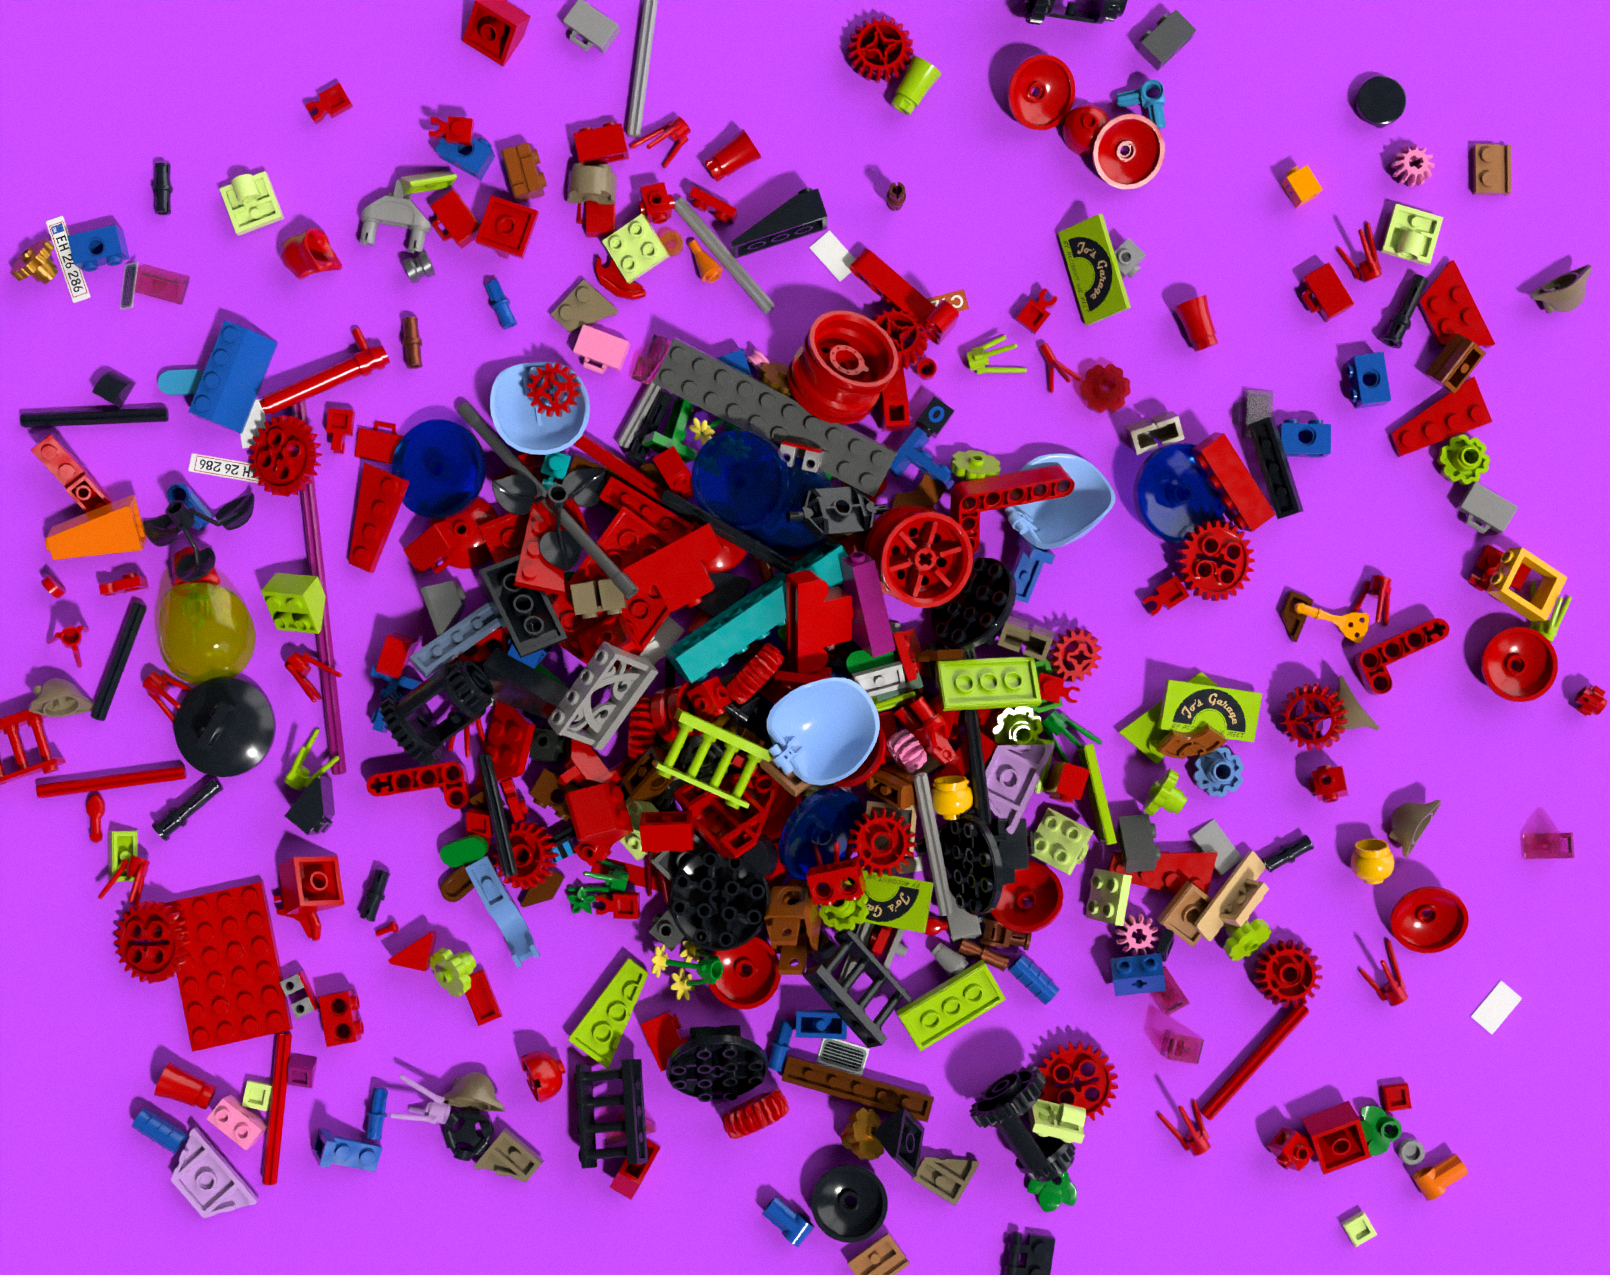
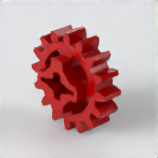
(555, 399)
(1069, 648)

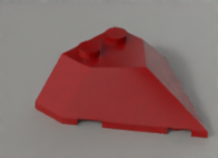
(722, 826)

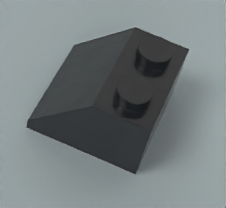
(314, 807)

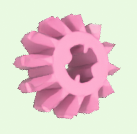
(1412, 174)
(906, 751)
(1131, 942)

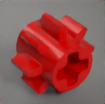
(1590, 700)

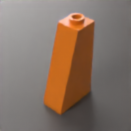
(99, 532)

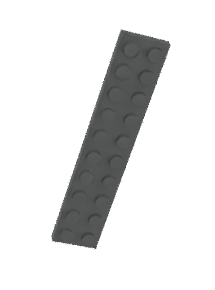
(775, 415)

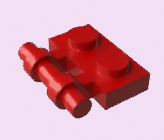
(1488, 563)

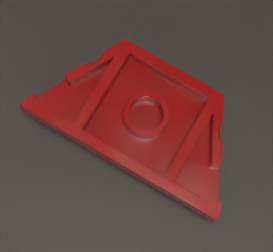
(1452, 310)
(508, 742)

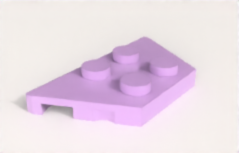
(1013, 778)
(209, 1179)

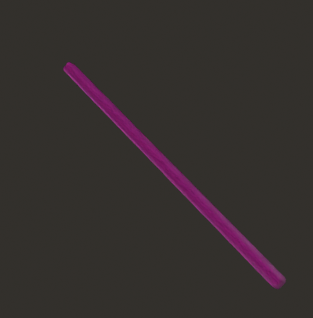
(324, 638)

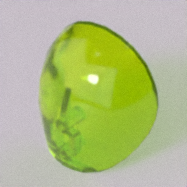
(204, 632)

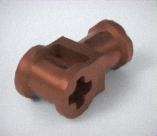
(1003, 936)

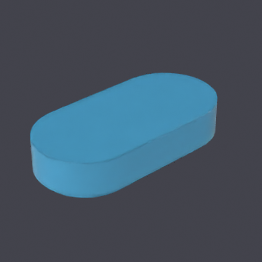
(180, 382)

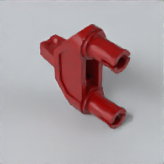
(930, 732)
(587, 768)

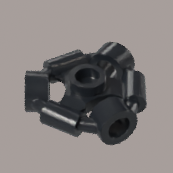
(468, 1133)

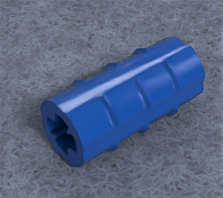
(1033, 979)
(159, 1130)

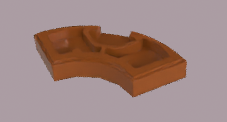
(925, 494)
(1184, 744)

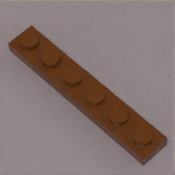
(856, 1088)

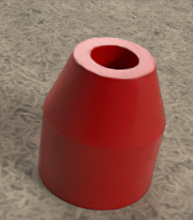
(929, 364)

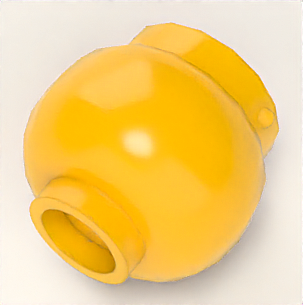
(951, 796)
(1372, 861)

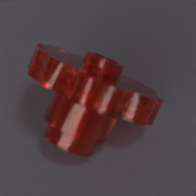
(1099, 399)

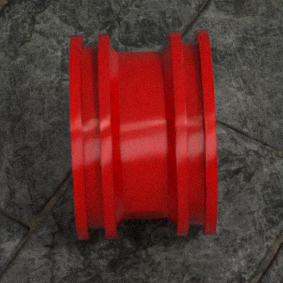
(842, 367)
(954, 546)

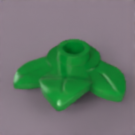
(1373, 1128)
(1054, 1192)

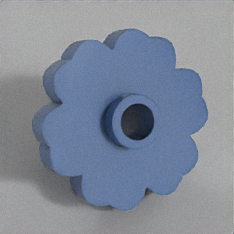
(1230, 772)

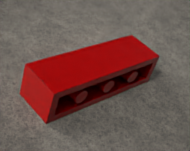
(1233, 482)
(1066, 782)

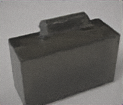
(1256, 406)

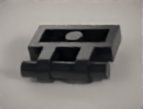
(1038, 1255)

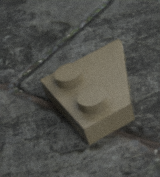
(582, 308)
(510, 1158)
(945, 1176)

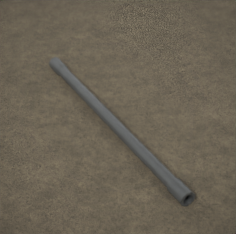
(618, 577)

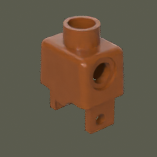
(783, 918)

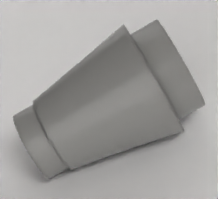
(949, 959)

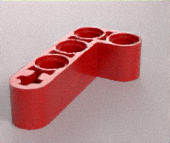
(1401, 650)
(418, 783)

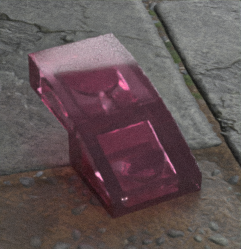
(647, 367)

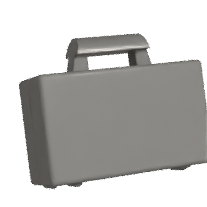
(591, 27)
(1486, 509)
(1212, 838)
(963, 923)

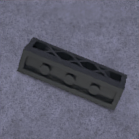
(1275, 467)

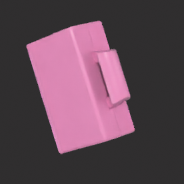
(601, 349)

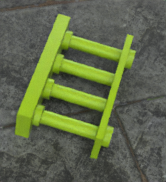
(710, 734)

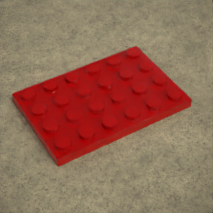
(624, 543)
(231, 968)

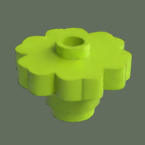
(1463, 460)
(974, 465)
(1016, 726)
(1165, 795)
(844, 913)
(1245, 939)
(453, 970)

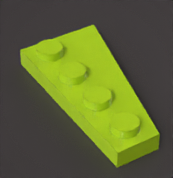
(1144, 731)
(606, 1020)

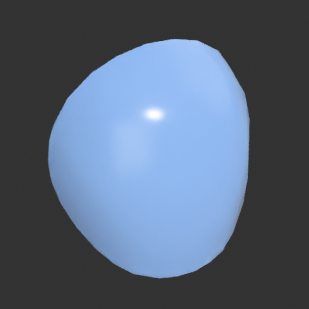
(522, 424)

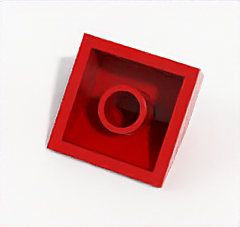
(495, 29)
(599, 813)
(311, 884)
(1336, 1137)

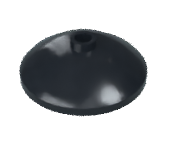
(854, 1220)

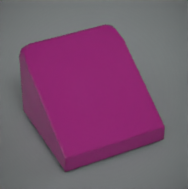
(301, 1070)

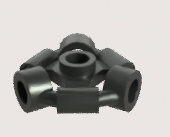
(687, 756)

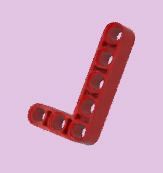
(901, 295)
(1004, 491)

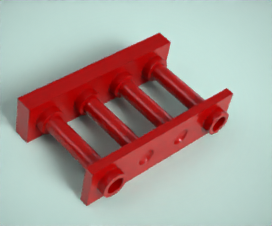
(10, 727)

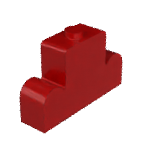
(678, 569)
(814, 620)

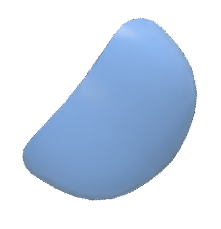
(1067, 518)
(823, 730)

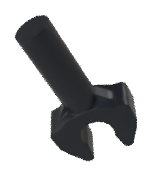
(670, 674)

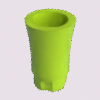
(915, 85)

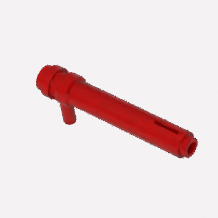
(360, 364)

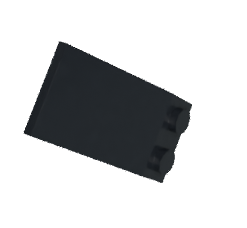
(794, 219)
(521, 611)

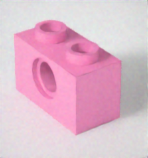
(237, 1122)

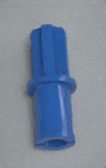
(501, 304)
(781, 1045)
(377, 1113)

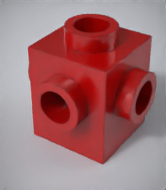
(656, 203)
(709, 698)
(1330, 792)
(592, 851)
(1291, 1149)

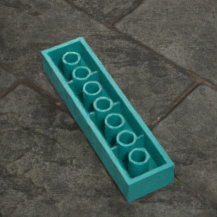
(748, 618)

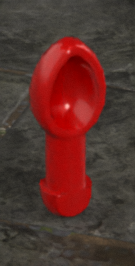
(95, 810)
(935, 925)

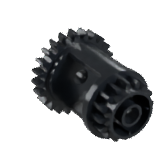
(1100, 11)
(416, 727)
(1001, 1108)

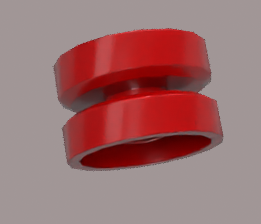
(664, 706)

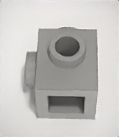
(1128, 258)

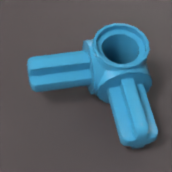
(1139, 96)

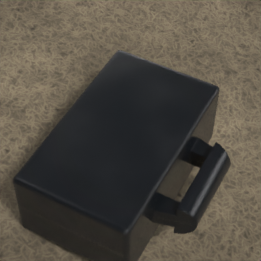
(1019, 850)

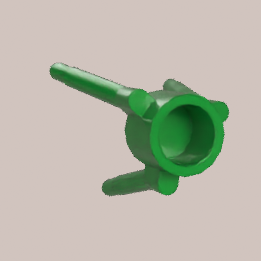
(1055, 724)
(616, 879)

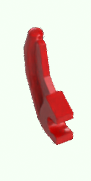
(614, 282)
(309, 921)

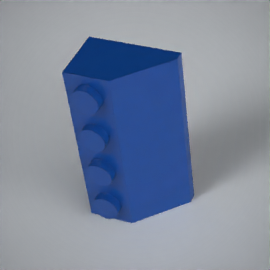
(233, 377)

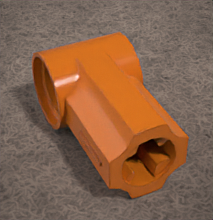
(1435, 1179)

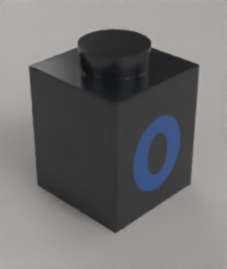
(934, 417)

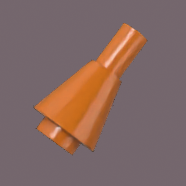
(708, 268)

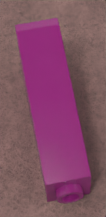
(870, 621)

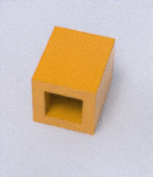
(1301, 185)

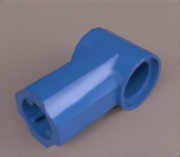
(190, 501)
(793, 1225)

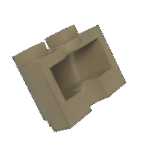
(591, 184)

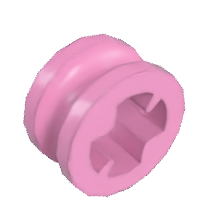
(757, 359)

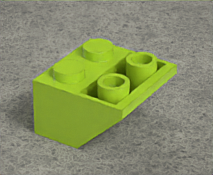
(295, 602)

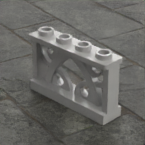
(605, 718)

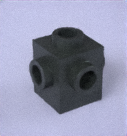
(547, 745)

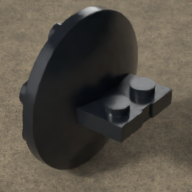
(978, 609)
(224, 727)
(975, 864)
(719, 901)
(716, 1062)

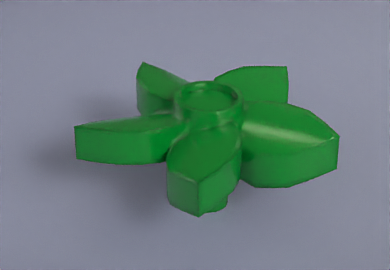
(581, 901)

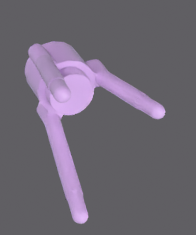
(434, 1112)

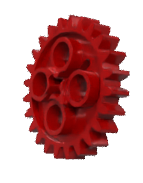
(285, 455)
(1210, 582)
(154, 923)
(1073, 1059)

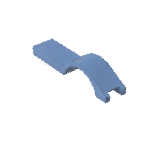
(503, 910)

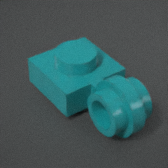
(554, 467)

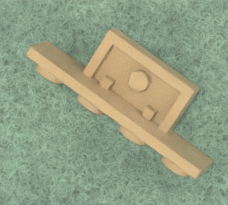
(1235, 898)

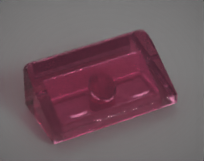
(161, 283)

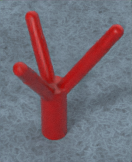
(1054, 363)

